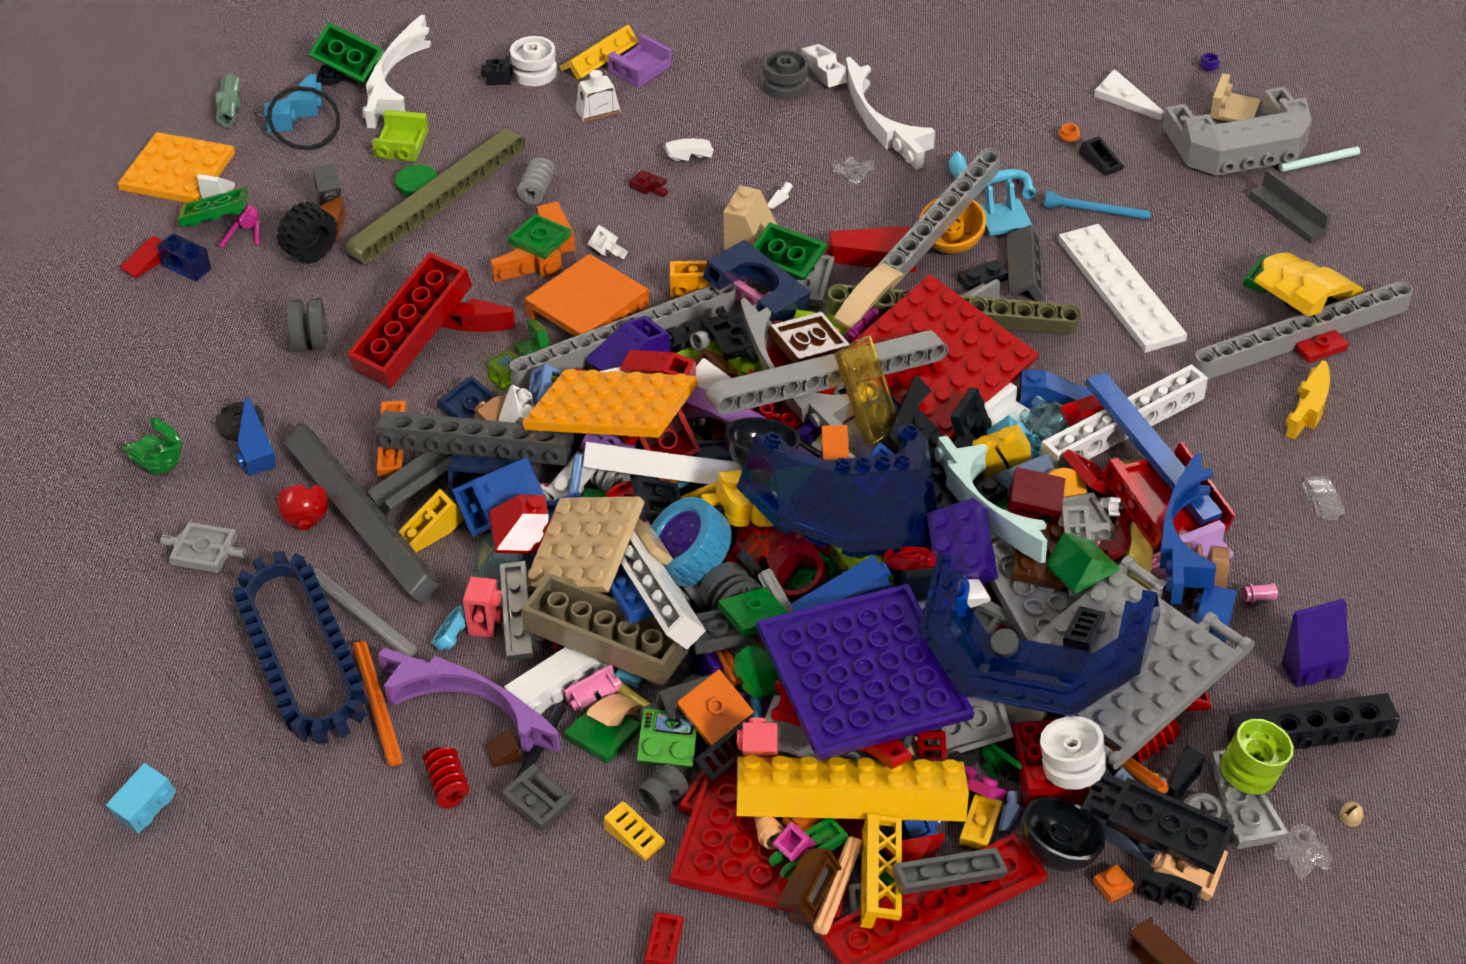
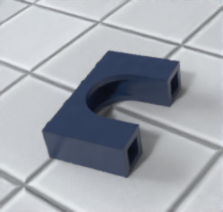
(746, 262)

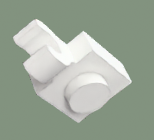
(605, 242)
(1111, 505)

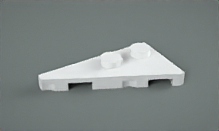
(1123, 93)

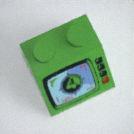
(666, 740)

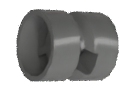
(662, 789)

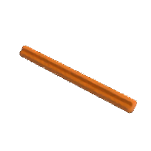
(377, 704)

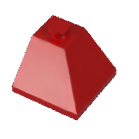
(519, 524)

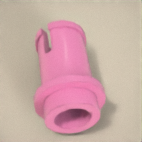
(1259, 593)

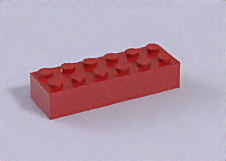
(409, 320)

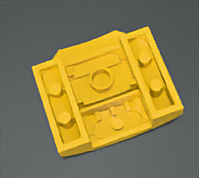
(1304, 283)

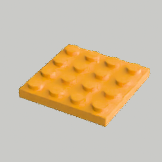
(171, 167)

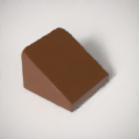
(503, 749)

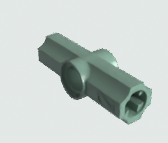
(228, 100)

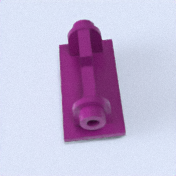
(867, 320)

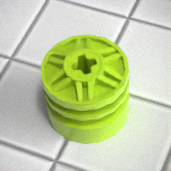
(1256, 756)

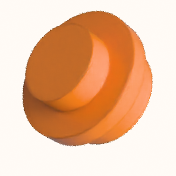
(1069, 132)

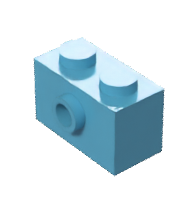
(141, 798)

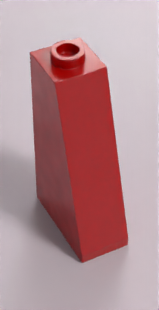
(864, 246)

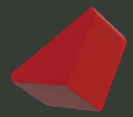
(919, 847)

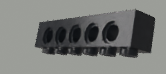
(1329, 720)

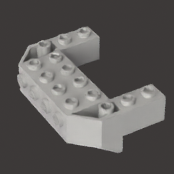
(1244, 143)

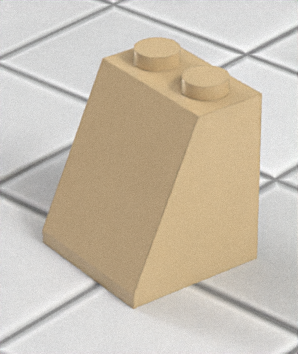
(745, 216)

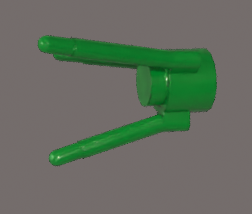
(996, 758)

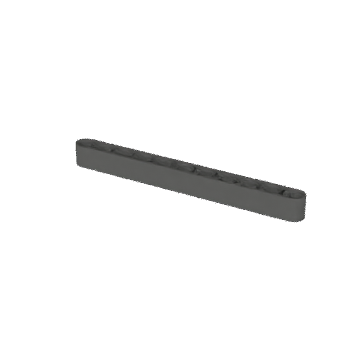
(362, 513)

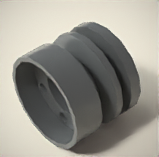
(724, 582)

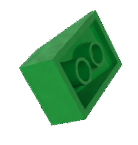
(790, 250)

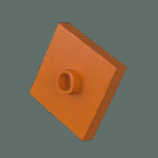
(714, 707)

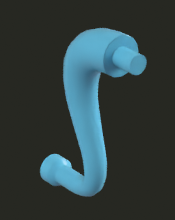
(958, 164)

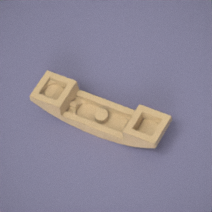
(867, 294)

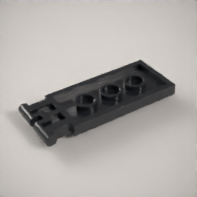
(1159, 820)

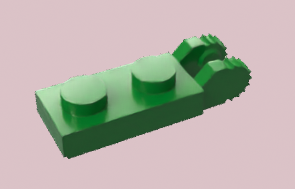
(826, 834)

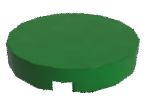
(414, 178)
(756, 672)

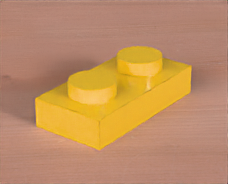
(980, 822)

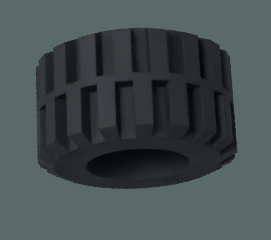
(307, 232)

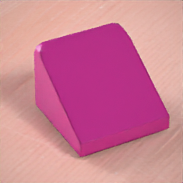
(793, 841)

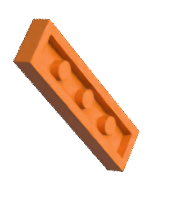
(390, 459)

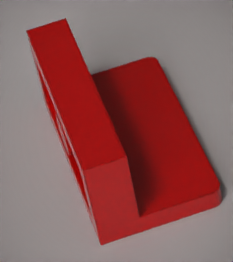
(1080, 409)

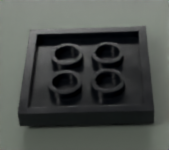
(984, 483)

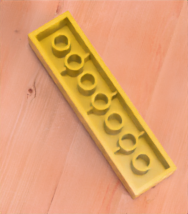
(851, 788)

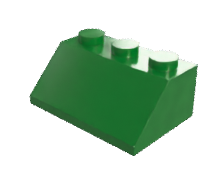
(346, 53)

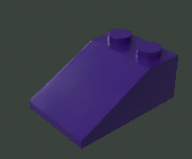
(1317, 644)

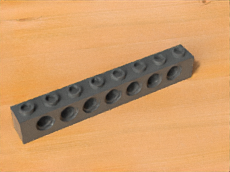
(472, 438)

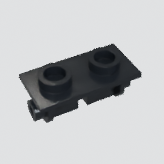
(680, 339)

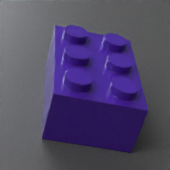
(966, 536)

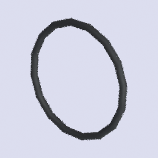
(297, 146)

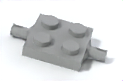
(203, 547)

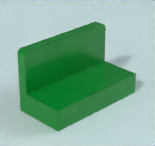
(537, 341)

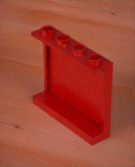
(1147, 497)

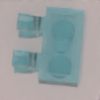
(1049, 421)

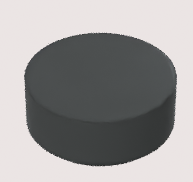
(1005, 642)

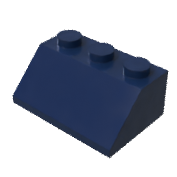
(468, 468)

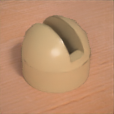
(1354, 817)

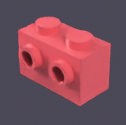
(482, 607)
(758, 738)

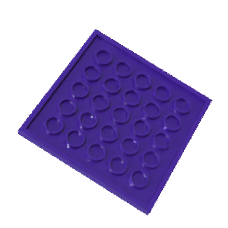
(861, 672)

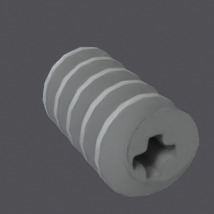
(536, 181)

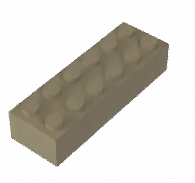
(598, 629)

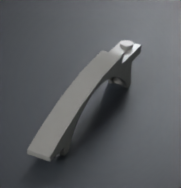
(818, 407)

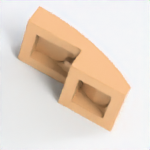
(613, 709)

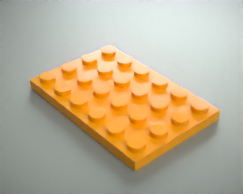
(611, 403)

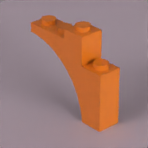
(522, 263)

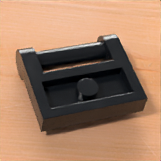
(654, 493)

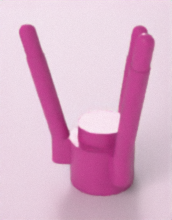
(247, 220)

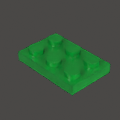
(213, 207)

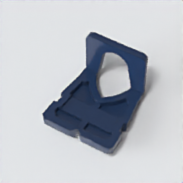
(714, 450)

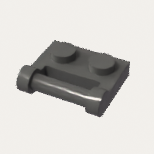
(533, 802)

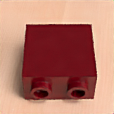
(1036, 495)

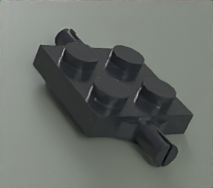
(731, 336)

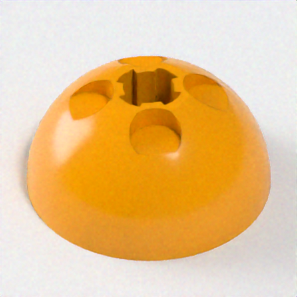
(964, 231)

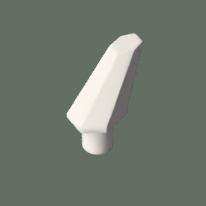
(780, 196)

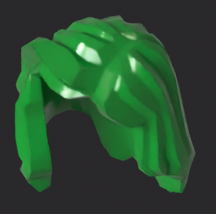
(156, 453)

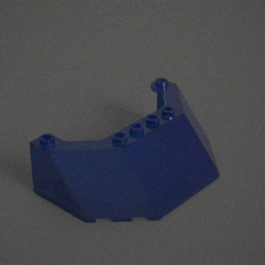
(844, 502)
(1039, 673)

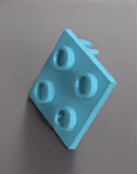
(1005, 216)

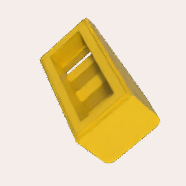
(620, 818)

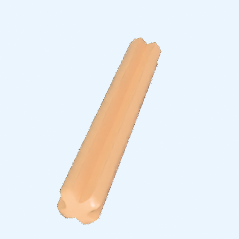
(837, 887)

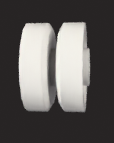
(533, 61)
(1073, 752)

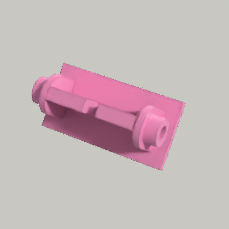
(581, 693)

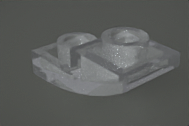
(1324, 496)

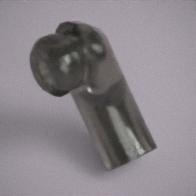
(969, 758)

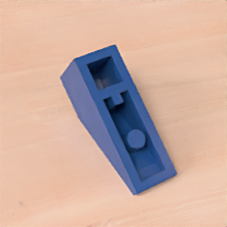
(1049, 387)
(253, 445)

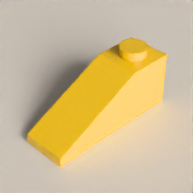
(433, 521)

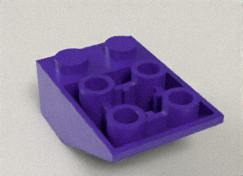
(632, 335)

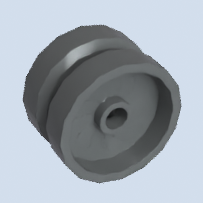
(785, 74)
(304, 325)

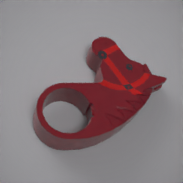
(781, 554)

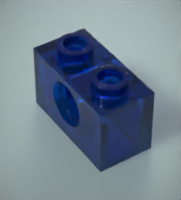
(184, 257)

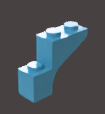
(295, 105)

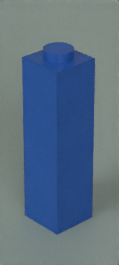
(859, 580)

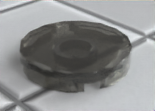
(230, 418)

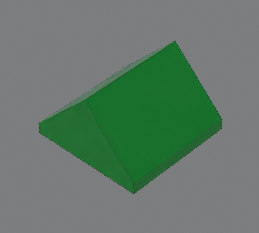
(1079, 563)

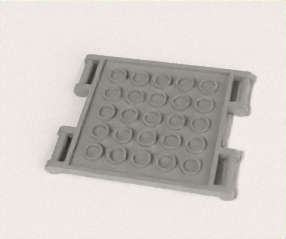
(1177, 670)

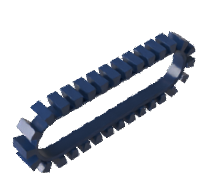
(356, 690)

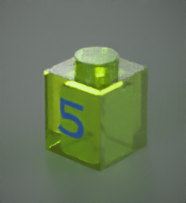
(499, 369)

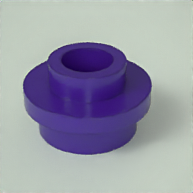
(1209, 61)

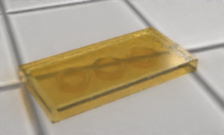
(866, 389)

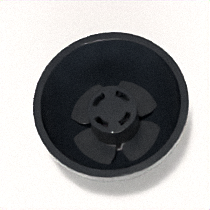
(741, 433)
(1060, 834)

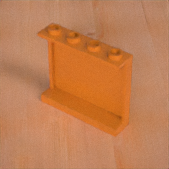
(587, 297)

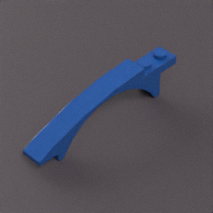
(1180, 561)

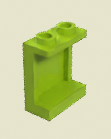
(401, 135)

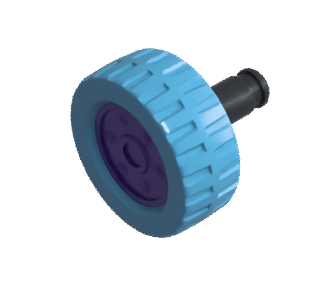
(694, 537)

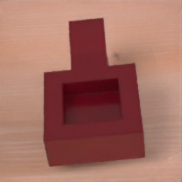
(646, 182)

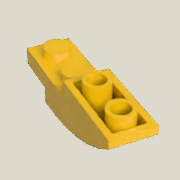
(1311, 401)

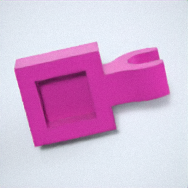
(985, 786)

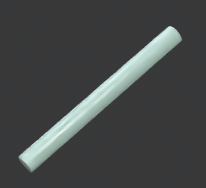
(1319, 159)

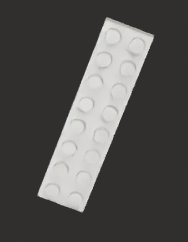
(1122, 288)

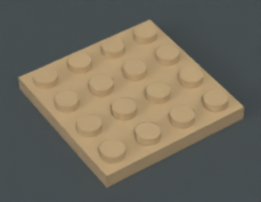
(586, 541)

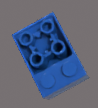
(494, 489)

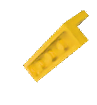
(597, 54)
(870, 869)

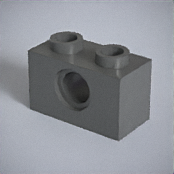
(326, 183)

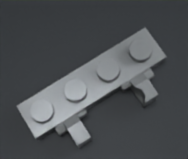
(1078, 522)

